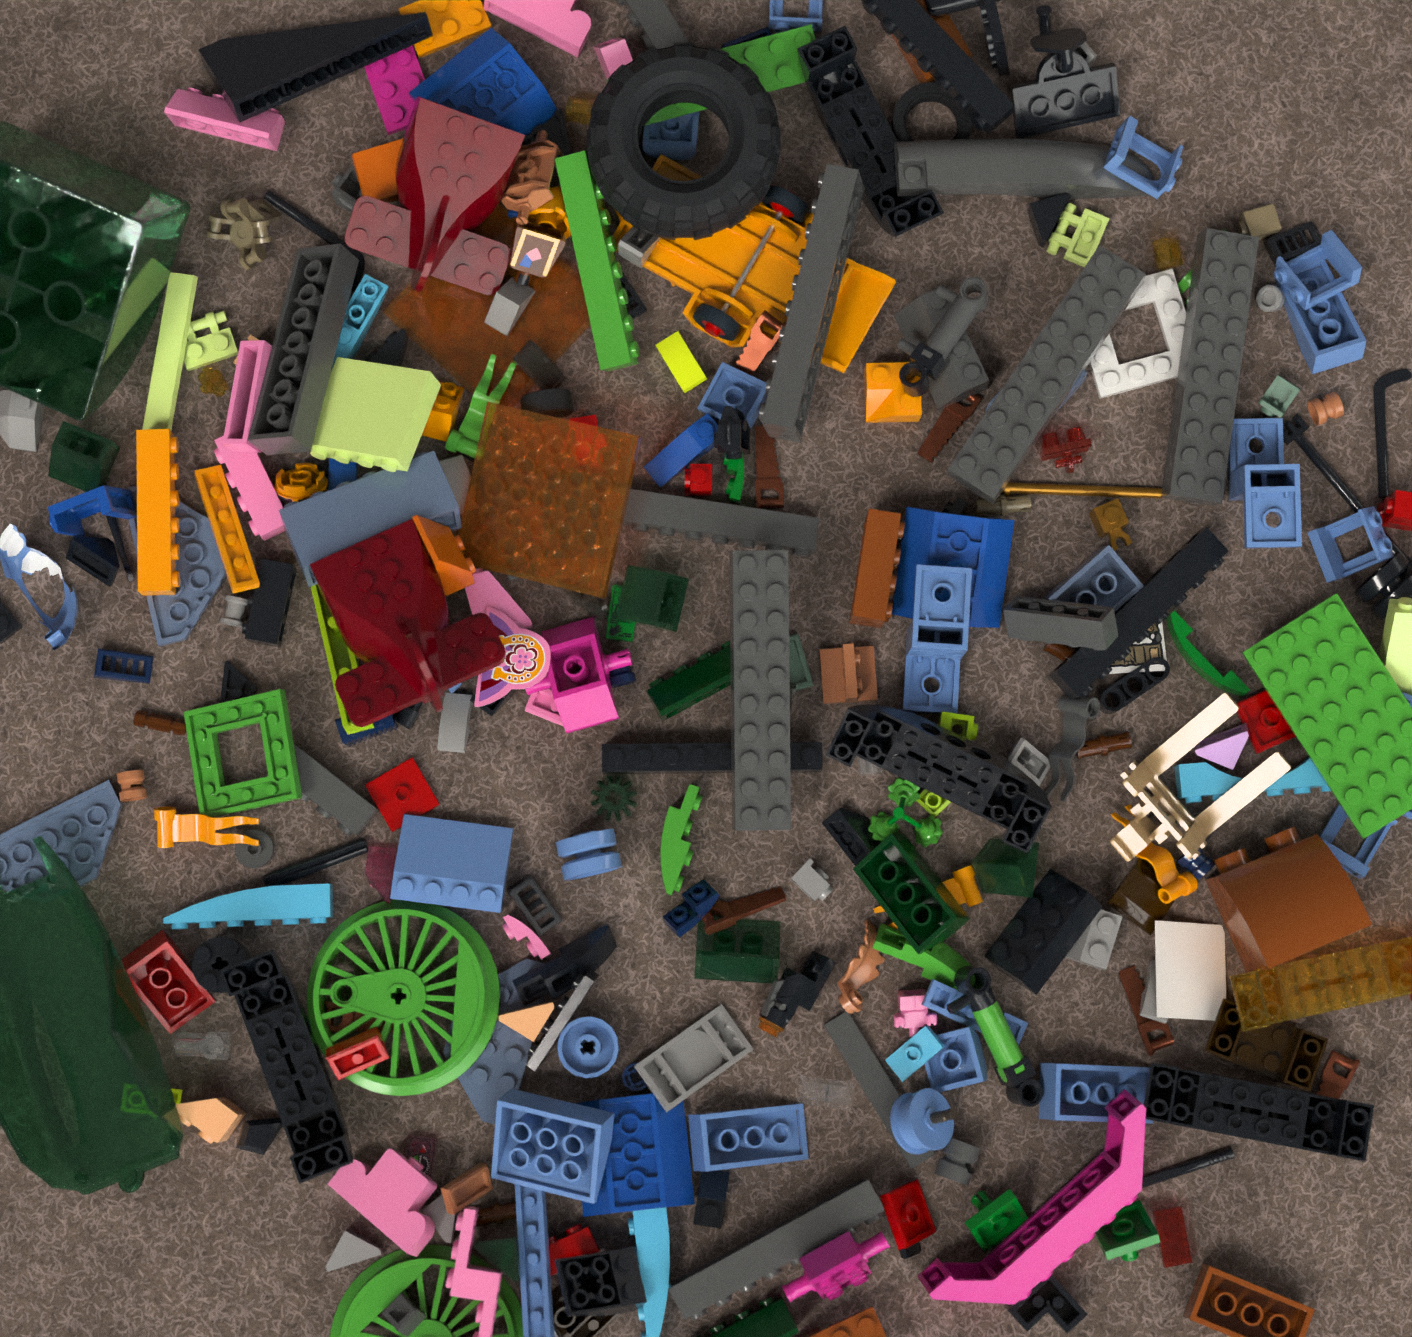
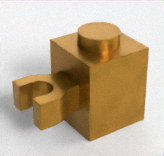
(1110, 520)

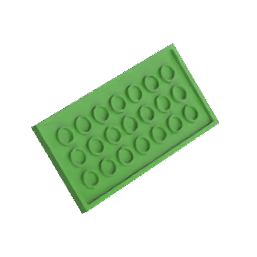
(1341, 711)

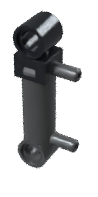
(929, 357)

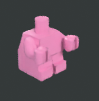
(912, 1013)

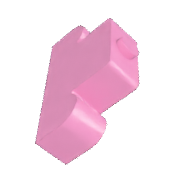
(547, 20)
(246, 387)
(390, 1197)

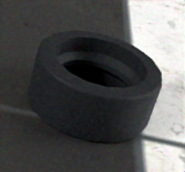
(550, 402)

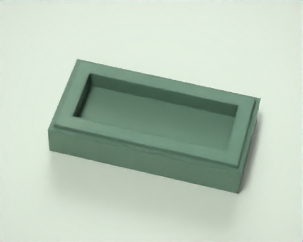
(798, 665)

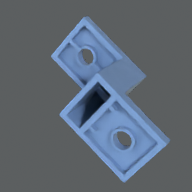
(1265, 484)
(936, 638)

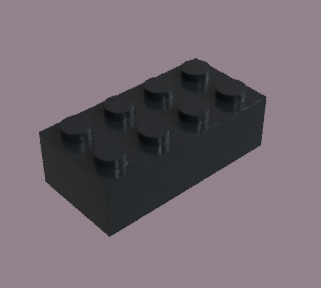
(1043, 931)

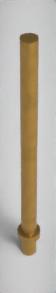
(1082, 490)

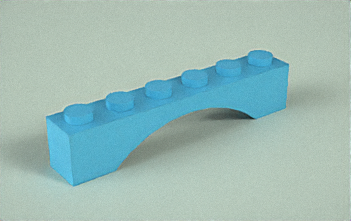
(1204, 780)

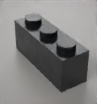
(269, 603)

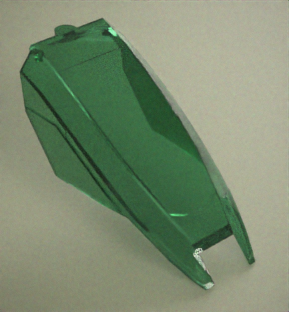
(76, 1052)

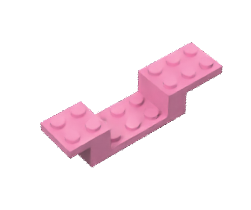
(473, 1280)

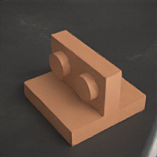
(848, 674)

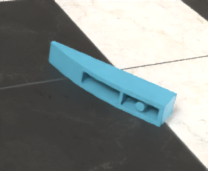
(360, 316)
(260, 905)
(653, 1259)

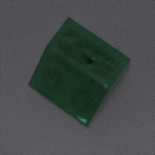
(81, 457)
(652, 598)

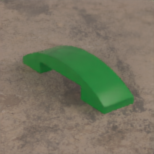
(1179, 630)

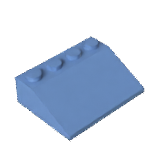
(452, 863)
(551, 1145)

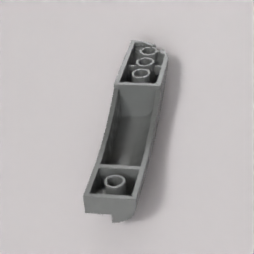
(1011, 168)

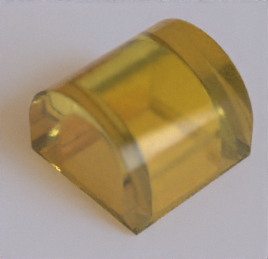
(579, 109)
(1167, 253)

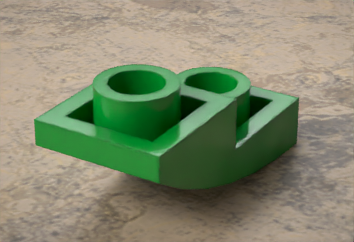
(735, 486)

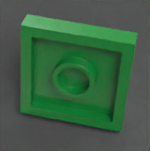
(995, 1218)
(1127, 1233)

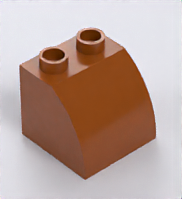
(1285, 900)

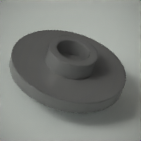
(252, 855)

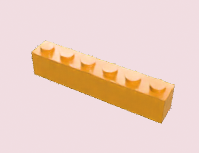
(156, 512)

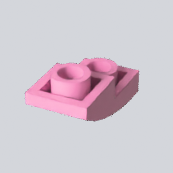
(520, 931)

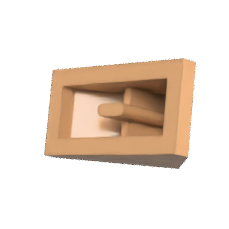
(527, 1020)

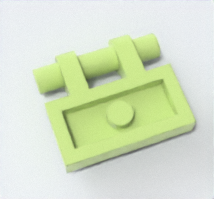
(1085, 238)
(211, 347)

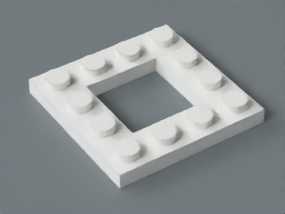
(1117, 378)

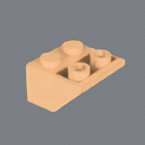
(214, 1117)

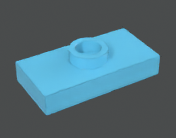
(915, 1053)

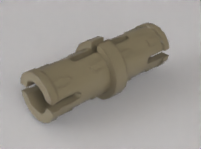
(1003, 505)

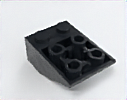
(601, 1283)

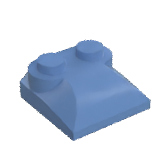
(672, 137)
(734, 389)
(958, 1062)

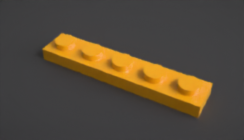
(226, 529)

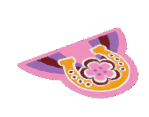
(524, 665)

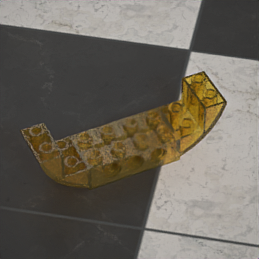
(1323, 983)

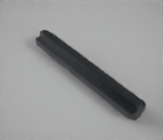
(316, 863)

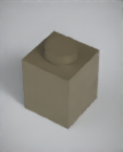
(1259, 222)

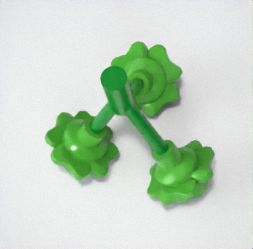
(905, 793)

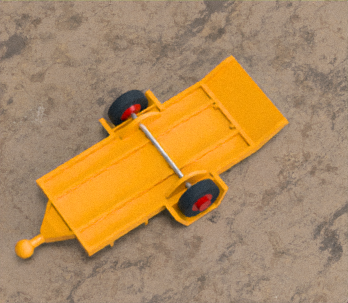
(754, 272)

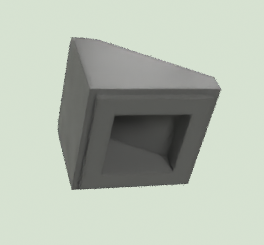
(403, 1315)

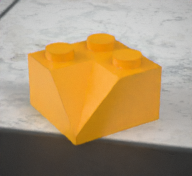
(886, 397)

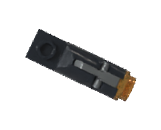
(792, 991)

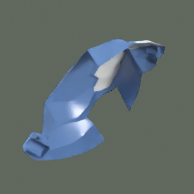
(19, 558)

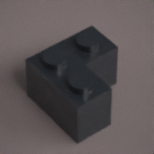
(1048, 1298)

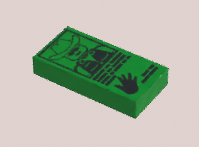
(618, 629)

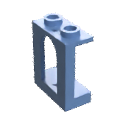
(783, 24)
(1125, 139)
(1331, 250)
(1329, 554)
(1359, 865)

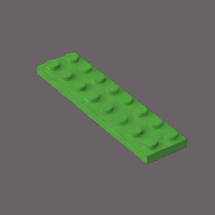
(769, 57)

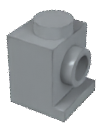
(812, 881)

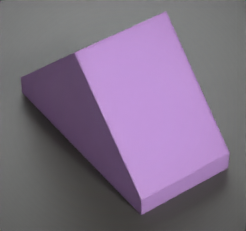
(1224, 747)

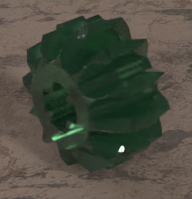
(619, 790)

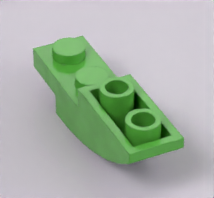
(674, 850)
(937, 962)

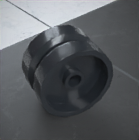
(1387, 584)

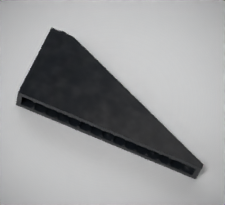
(281, 65)

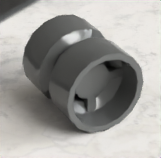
(957, 1161)

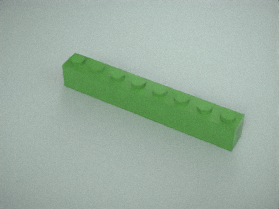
(597, 263)

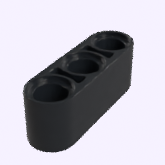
(1124, 695)

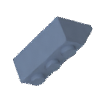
(1098, 581)

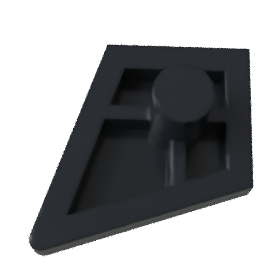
(235, 684)
(258, 1134)

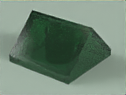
(1006, 869)
(502, 1254)

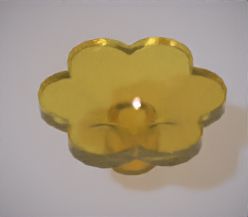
(212, 382)

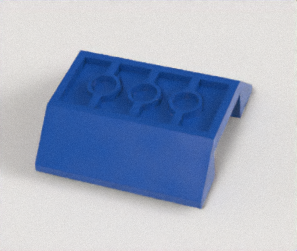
(491, 84)
(956, 542)
(646, 1157)

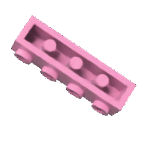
(255, 488)

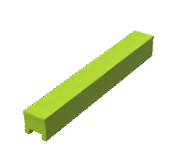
(338, 655)

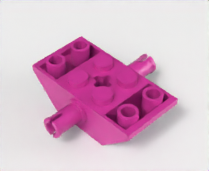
(585, 696)
(835, 1266)

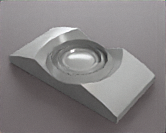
(693, 1058)

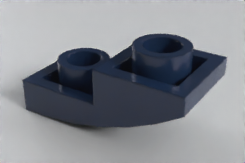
(696, 904)

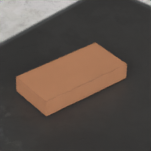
(467, 1188)

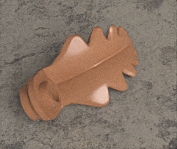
(860, 971)

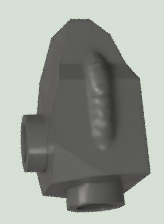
(346, 189)

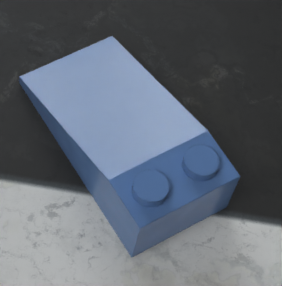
(1326, 331)
(1084, 1090)
(747, 1137)

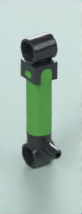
(1012, 1067)

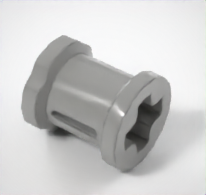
(234, 611)

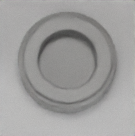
(1270, 298)

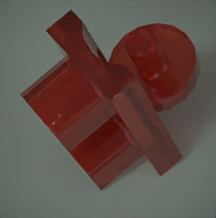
(1076, 444)

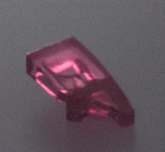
(380, 870)

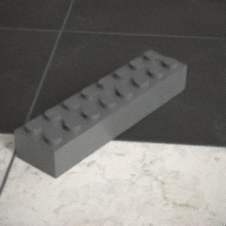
(303, 350)
(774, 1248)

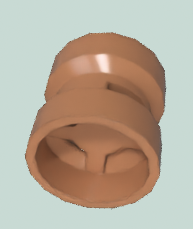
(1326, 408)
(131, 785)

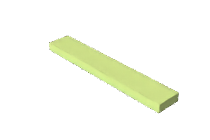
(170, 351)

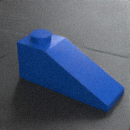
(683, 451)

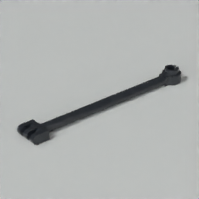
(1296, 435)

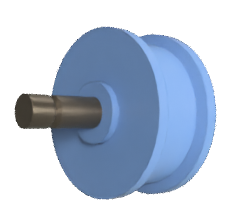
(922, 1121)

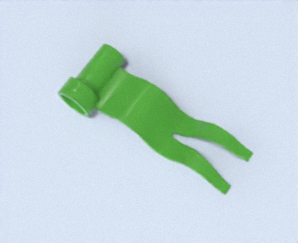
(468, 435)

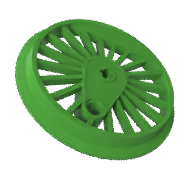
(375, 994)
(392, 1275)

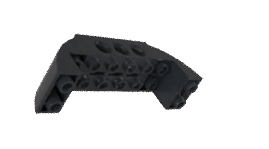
(861, 131)
(945, 766)
(291, 1064)
(1258, 1112)

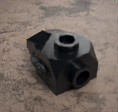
(733, 434)

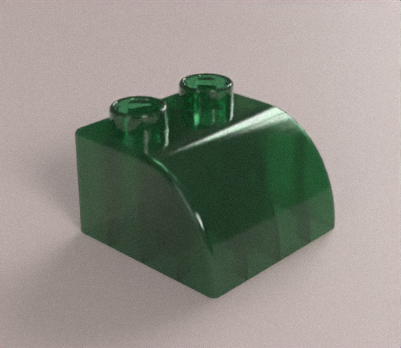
(77, 271)

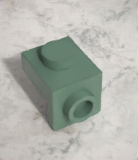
(1278, 397)

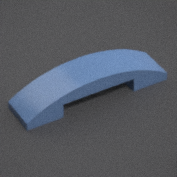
(940, 995)

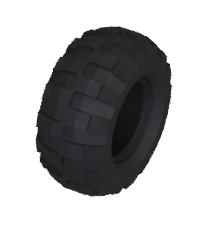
(683, 76)

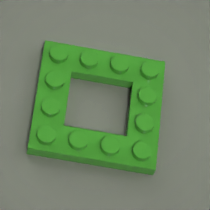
(283, 779)

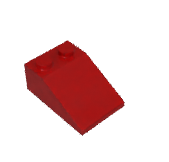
(166, 982)

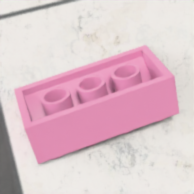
(214, 117)

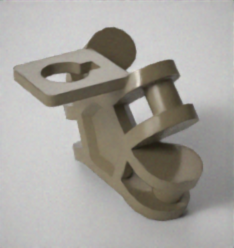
(245, 231)

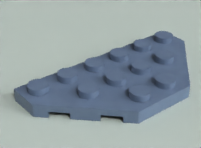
(200, 576)
(74, 830)
(505, 1056)

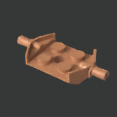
(531, 177)

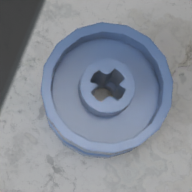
(588, 850)
(572, 1051)

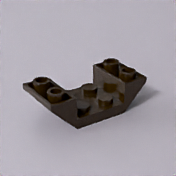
(1272, 1051)

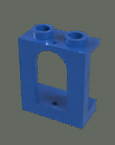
(112, 501)

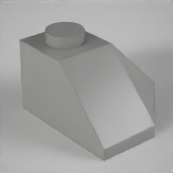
(20, 421)

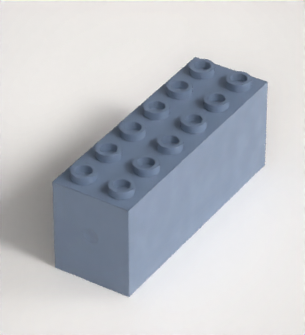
(366, 508)

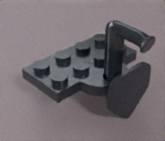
(990, 21)
(1066, 94)

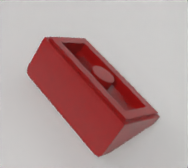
(357, 1053)

